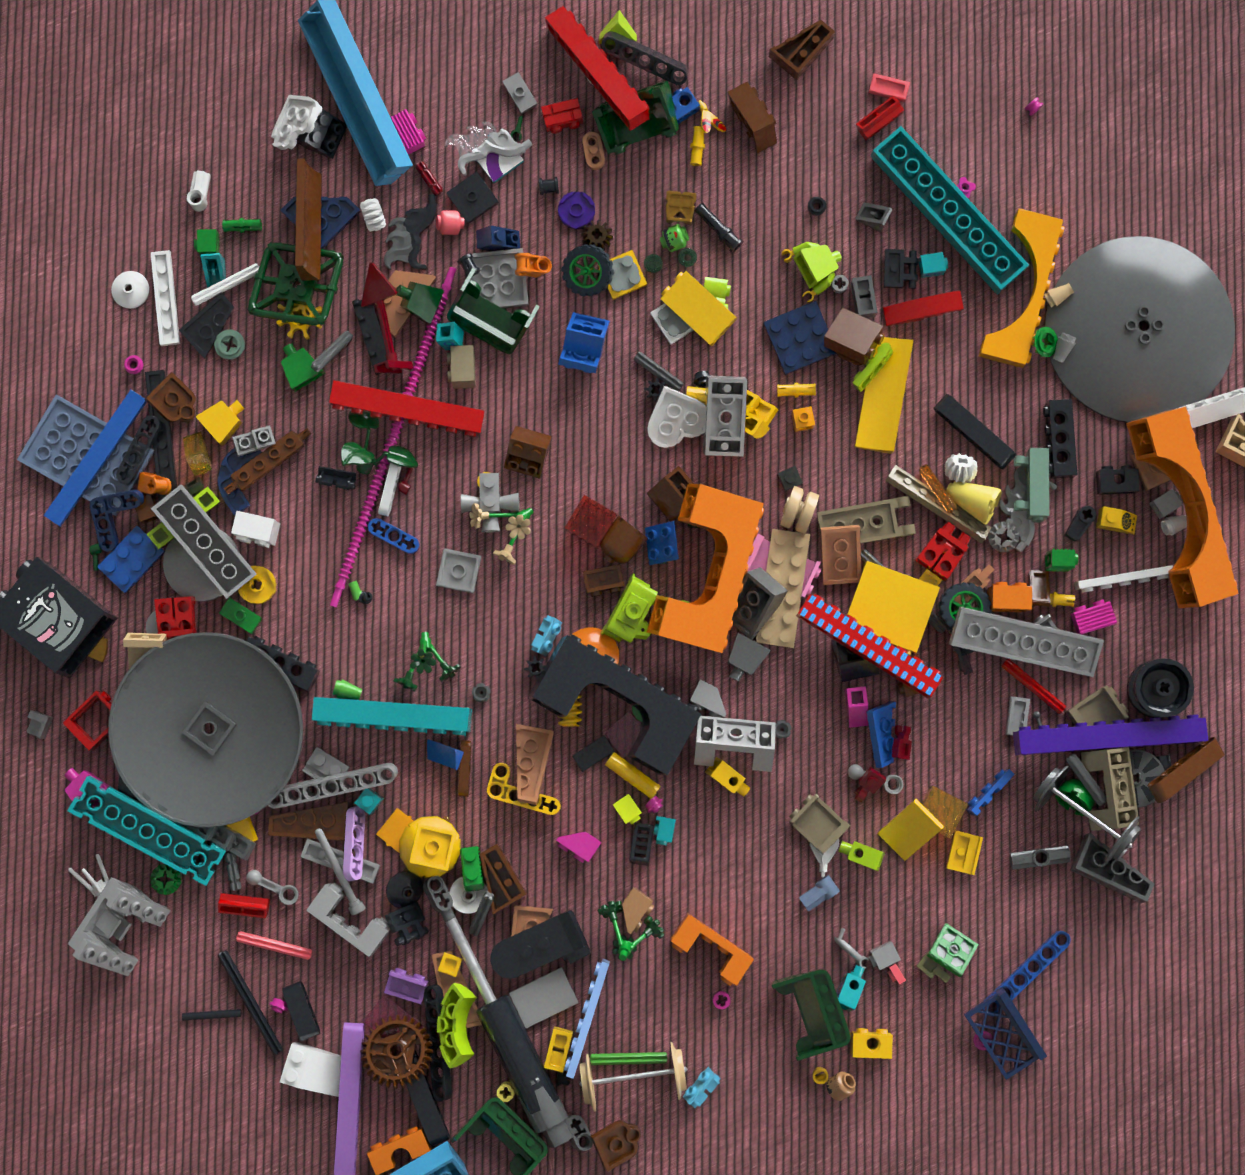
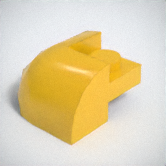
(758, 415)

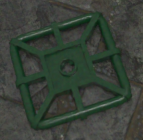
(286, 293)

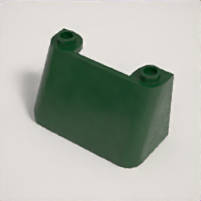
(661, 119)

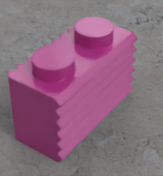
(409, 135)
(1093, 618)

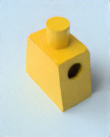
(221, 420)
(723, 772)

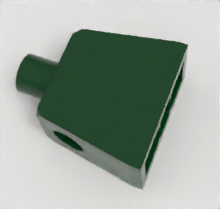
(420, 300)

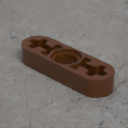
(464, 770)

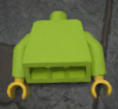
(815, 264)

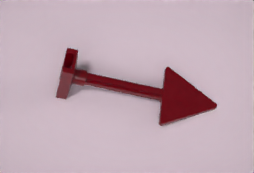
(376, 291)

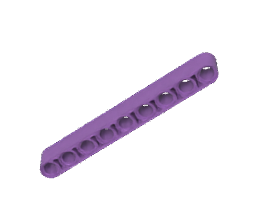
(349, 1099)

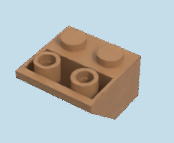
(634, 908)

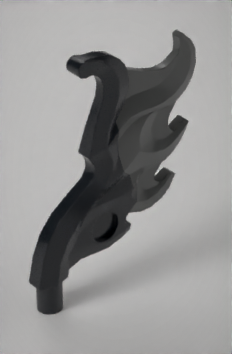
(406, 235)

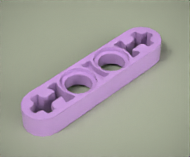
(351, 870)

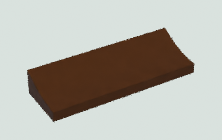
(308, 221)

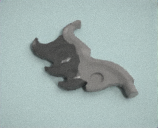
(1019, 518)

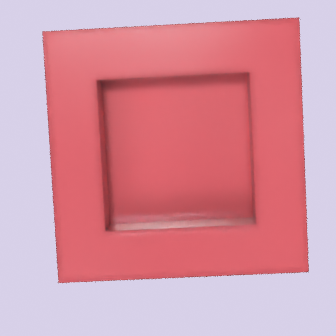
(895, 974)

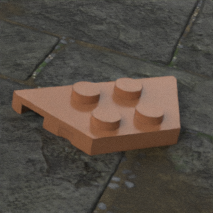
(395, 313)

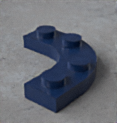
(235, 500)

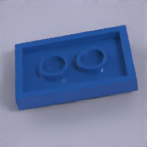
(130, 559)

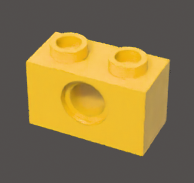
(859, 1044)

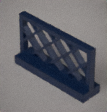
(1017, 1022)

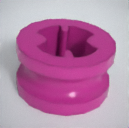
(1034, 106)
(715, 998)

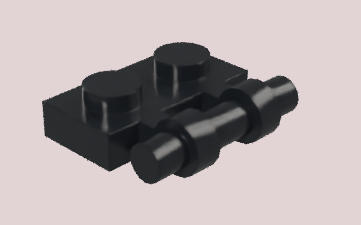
(894, 268)
(406, 917)

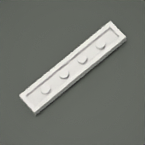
(165, 298)
(1123, 579)

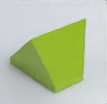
(619, 25)

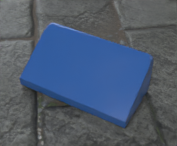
(444, 754)

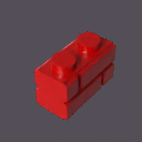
(562, 115)

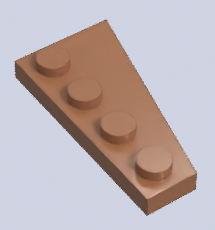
(532, 757)
(446, 981)

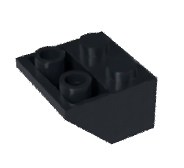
(325, 135)

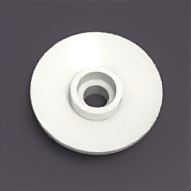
(134, 297)
(459, 899)

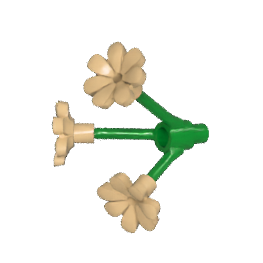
(517, 525)

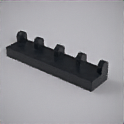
(371, 332)

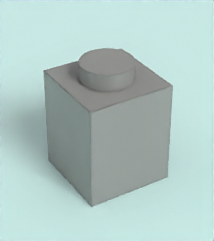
(1166, 503)
(884, 955)

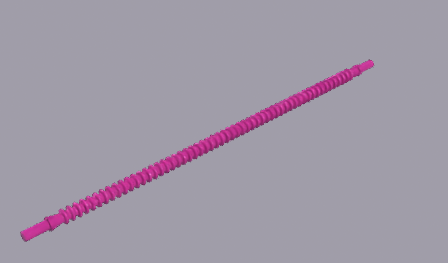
(426, 343)

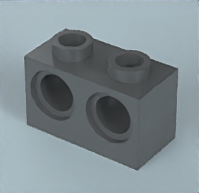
(864, 296)

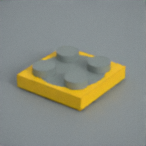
(626, 275)

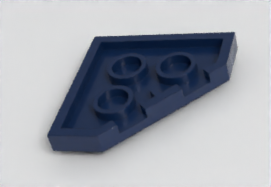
(335, 216)

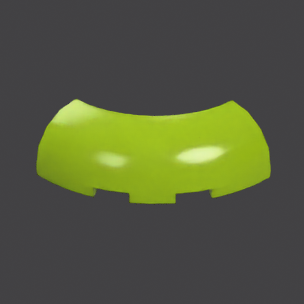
(452, 1025)

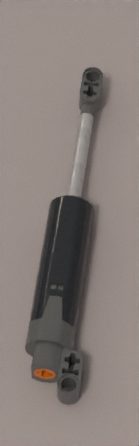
(513, 1044)

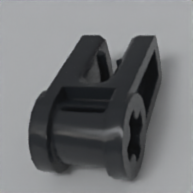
(1079, 524)

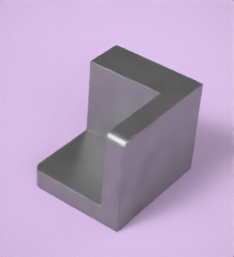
(39, 724)

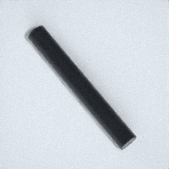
(211, 1014)

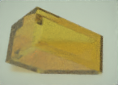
(197, 454)

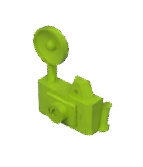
(630, 612)

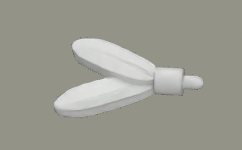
(826, 857)

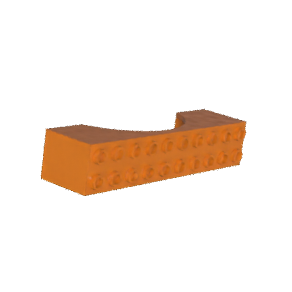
(1203, 567)

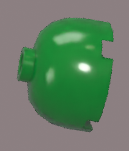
(1078, 793)

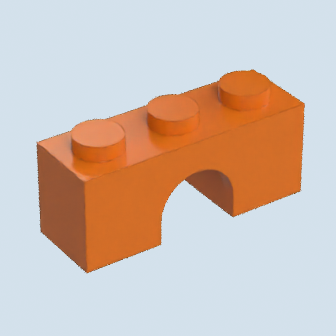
(382, 1154)

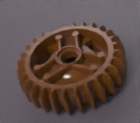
(401, 1065)

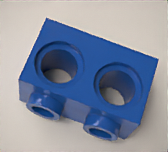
(684, 111)

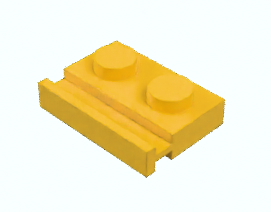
(964, 852)

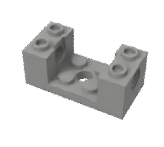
(725, 395)
(753, 737)
(325, 904)

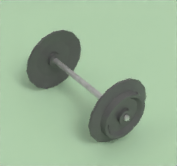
(1050, 786)

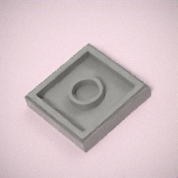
(458, 570)

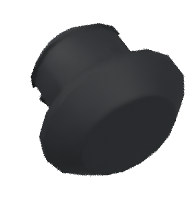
(562, 1079)

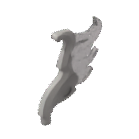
(485, 141)

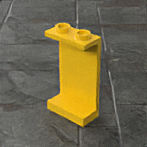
(698, 307)

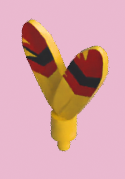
(709, 119)

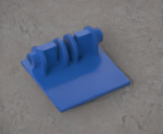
(661, 543)

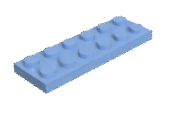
(584, 1024)

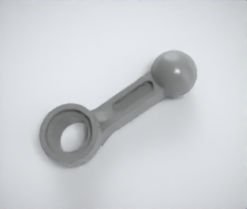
(856, 772)
(255, 878)

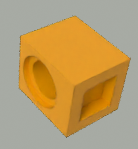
(803, 419)

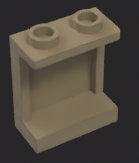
(1098, 707)
(818, 823)

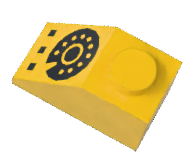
(1116, 520)

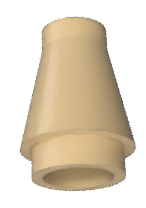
(1058, 295)

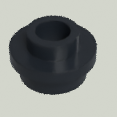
(816, 200)
(700, 378)

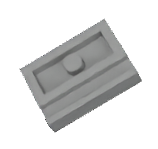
(323, 764)

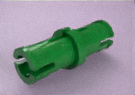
(242, 225)

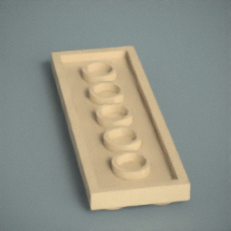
(787, 566)

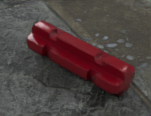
(429, 178)

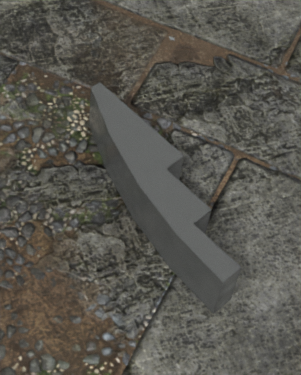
(226, 839)

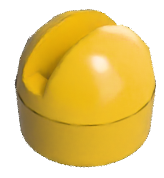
(822, 1078)

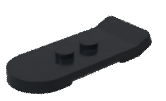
(537, 946)

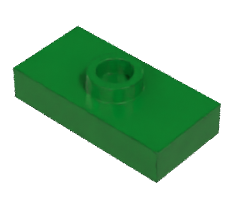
(240, 615)

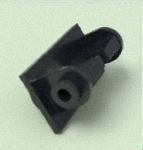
(340, 478)

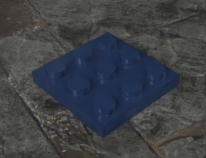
(799, 337)

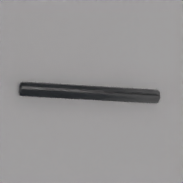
(250, 1002)

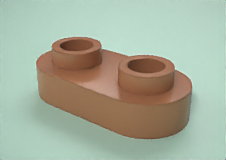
(595, 151)

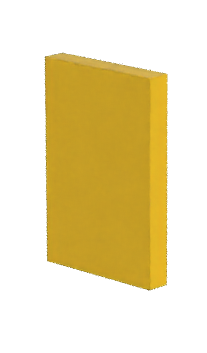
(910, 829)

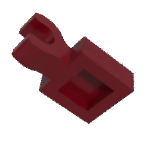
(902, 745)
(870, 781)

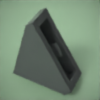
(874, 215)

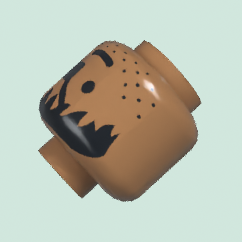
(841, 1086)

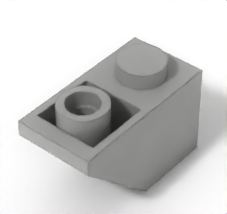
(708, 697)

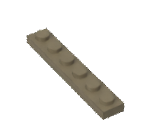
(924, 495)

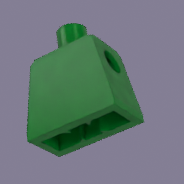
(298, 367)

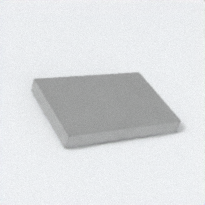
(543, 997)

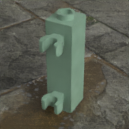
(1036, 484)

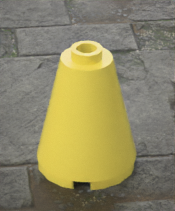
(975, 499)

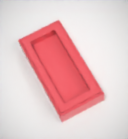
(889, 87)

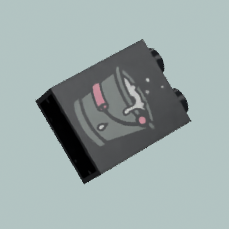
(53, 617)

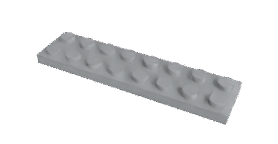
(1026, 641)

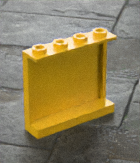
(893, 605)

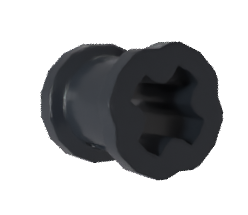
(548, 185)
(467, 264)

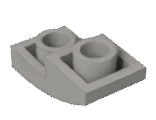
(253, 441)

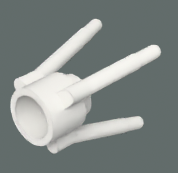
(96, 887)

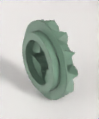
(222, 349)

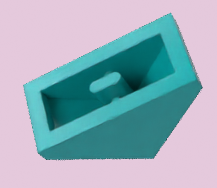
(213, 268)

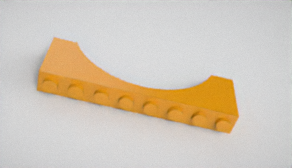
(1040, 238)

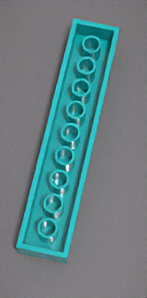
(949, 210)

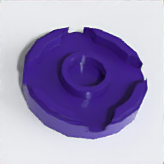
(576, 210)

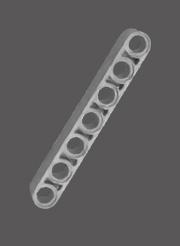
(339, 780)

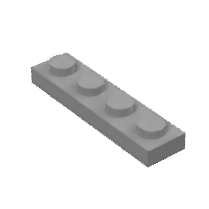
(314, 852)

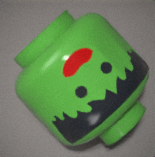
(674, 238)

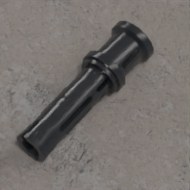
(724, 233)

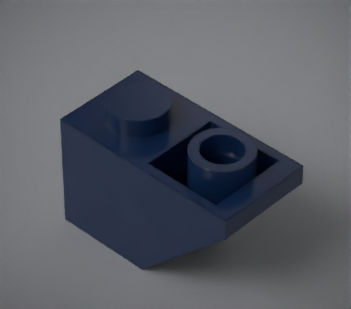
(497, 238)

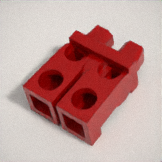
(946, 545)
(175, 616)

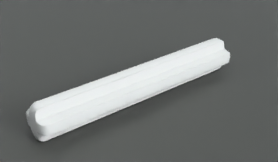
(225, 285)

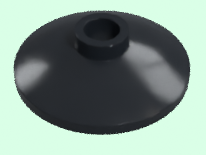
(399, 884)

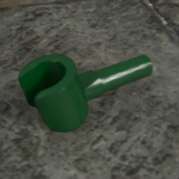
(518, 128)
(94, 550)

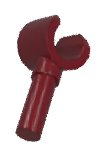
(404, 487)

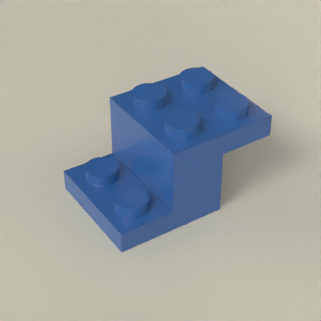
(584, 343)

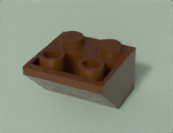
(527, 452)
(670, 492)

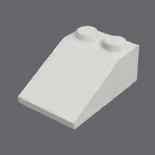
(312, 1069)

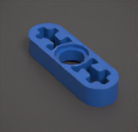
(403, 547)

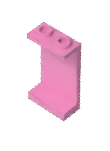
(760, 557)

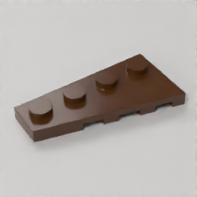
(305, 822)

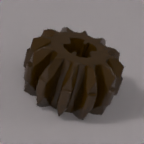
(604, 238)

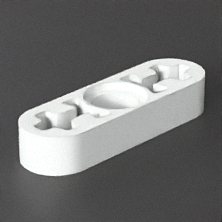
(389, 490)

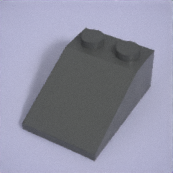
(757, 601)

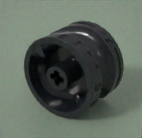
(1162, 673)

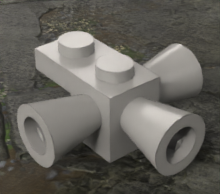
(490, 501)

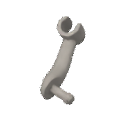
(848, 949)

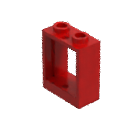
(78, 731)

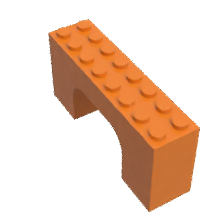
(733, 526)

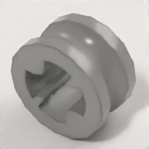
(843, 280)

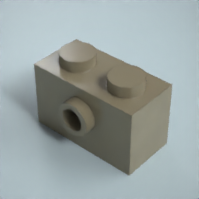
(462, 366)

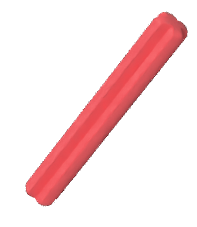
(274, 945)

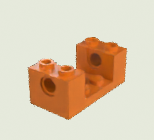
(736, 963)

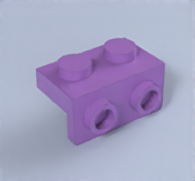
(406, 986)

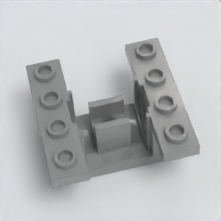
(107, 919)

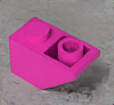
(856, 706)
(581, 844)

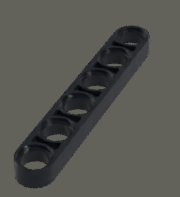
(436, 1063)

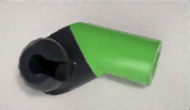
(359, 595)

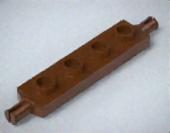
(267, 461)

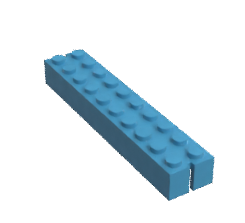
(355, 92)

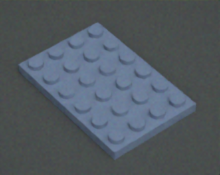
(63, 441)

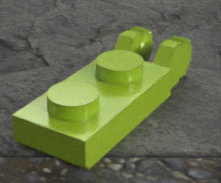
(872, 367)

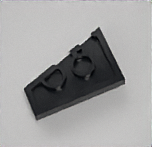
(207, 324)

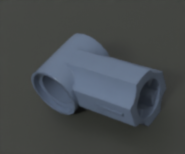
(823, 890)

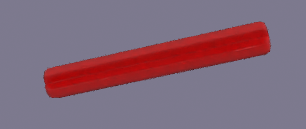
(1033, 686)

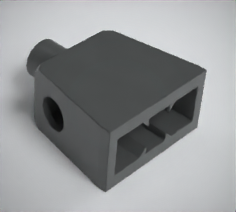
(745, 656)

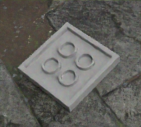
(499, 279)

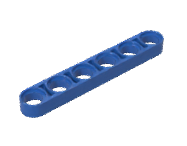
(1023, 968)

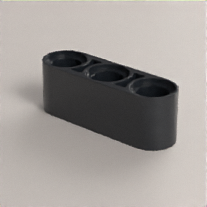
(301, 1011)

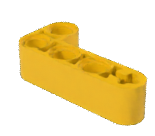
(506, 789)

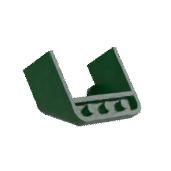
(487, 319)
(510, 1131)

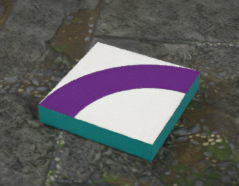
(498, 166)

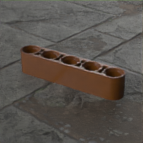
(1185, 770)

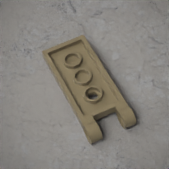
(864, 515)

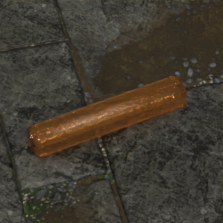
(937, 488)

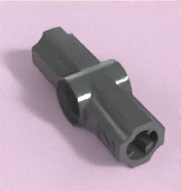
(1027, 859)

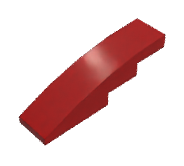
(923, 308)

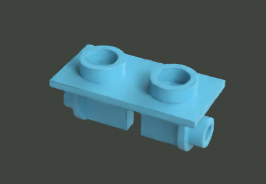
(551, 628)
(695, 1094)

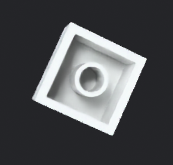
(255, 528)

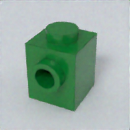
(207, 241)

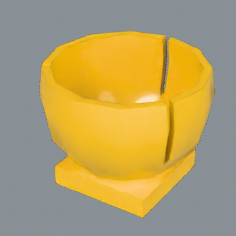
(430, 846)

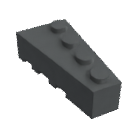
(1114, 874)

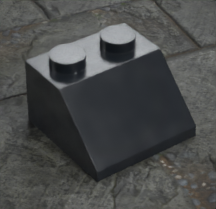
(850, 665)

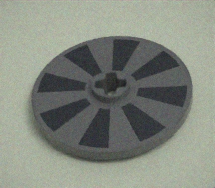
(1149, 768)

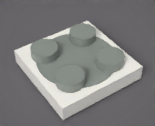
(670, 323)

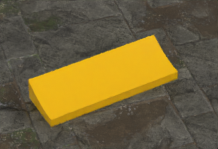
(884, 400)

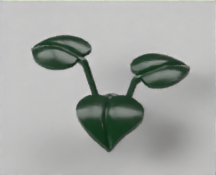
(354, 454)

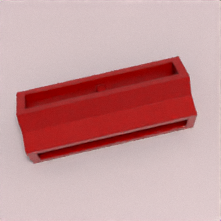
(879, 118)
(243, 905)

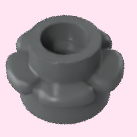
(476, 692)
(782, 724)

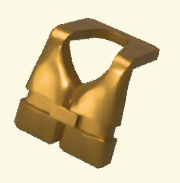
(680, 203)

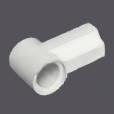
(199, 189)

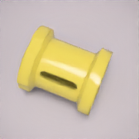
(501, 1095)

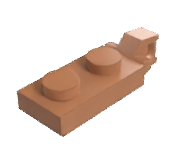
(977, 577)

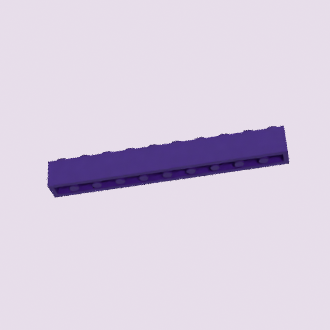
(1110, 736)

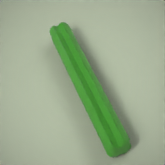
(628, 1058)

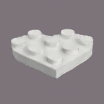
(295, 118)
(676, 418)

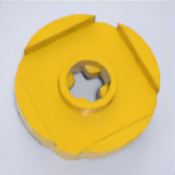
(266, 590)

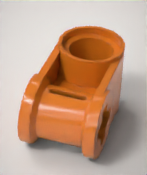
(529, 265)
(152, 484)

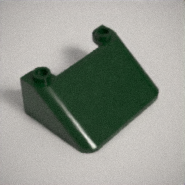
(819, 1012)

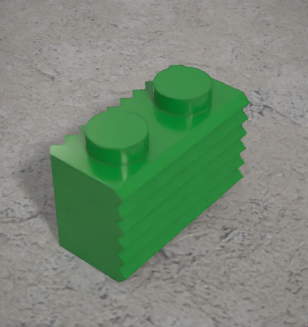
(1060, 560)
(472, 869)

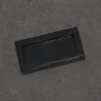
(593, 753)

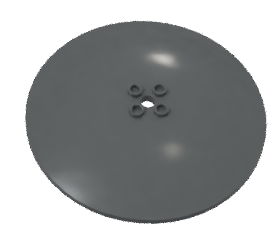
(1131, 370)
(162, 736)

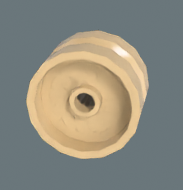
(798, 509)

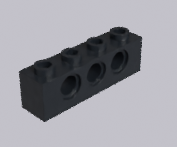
(1063, 409)
(309, 672)

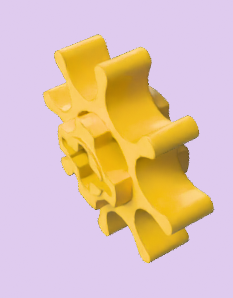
(299, 309)

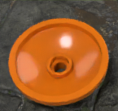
(603, 643)

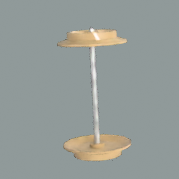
(587, 1082)

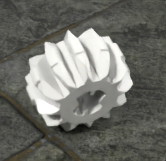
(372, 214)
(961, 468)

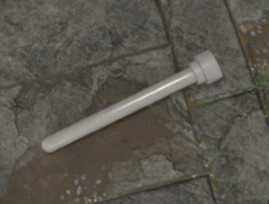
(355, 904)

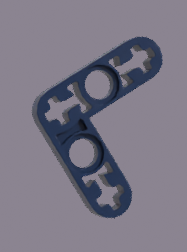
(108, 508)

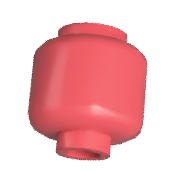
(449, 222)

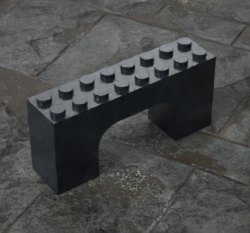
(664, 717)

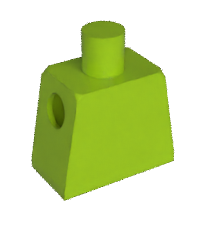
(871, 857)

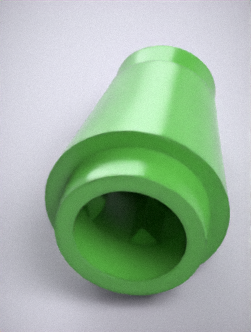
(346, 690)

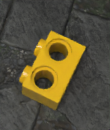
(558, 1049)

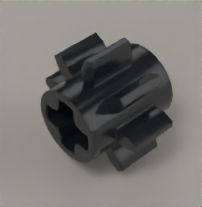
(650, 389)
(535, 662)

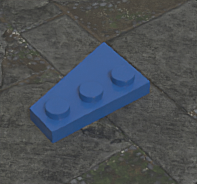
(880, 728)
(1002, 778)

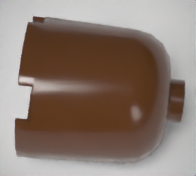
(621, 541)

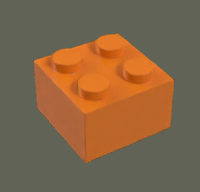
(1010, 598)

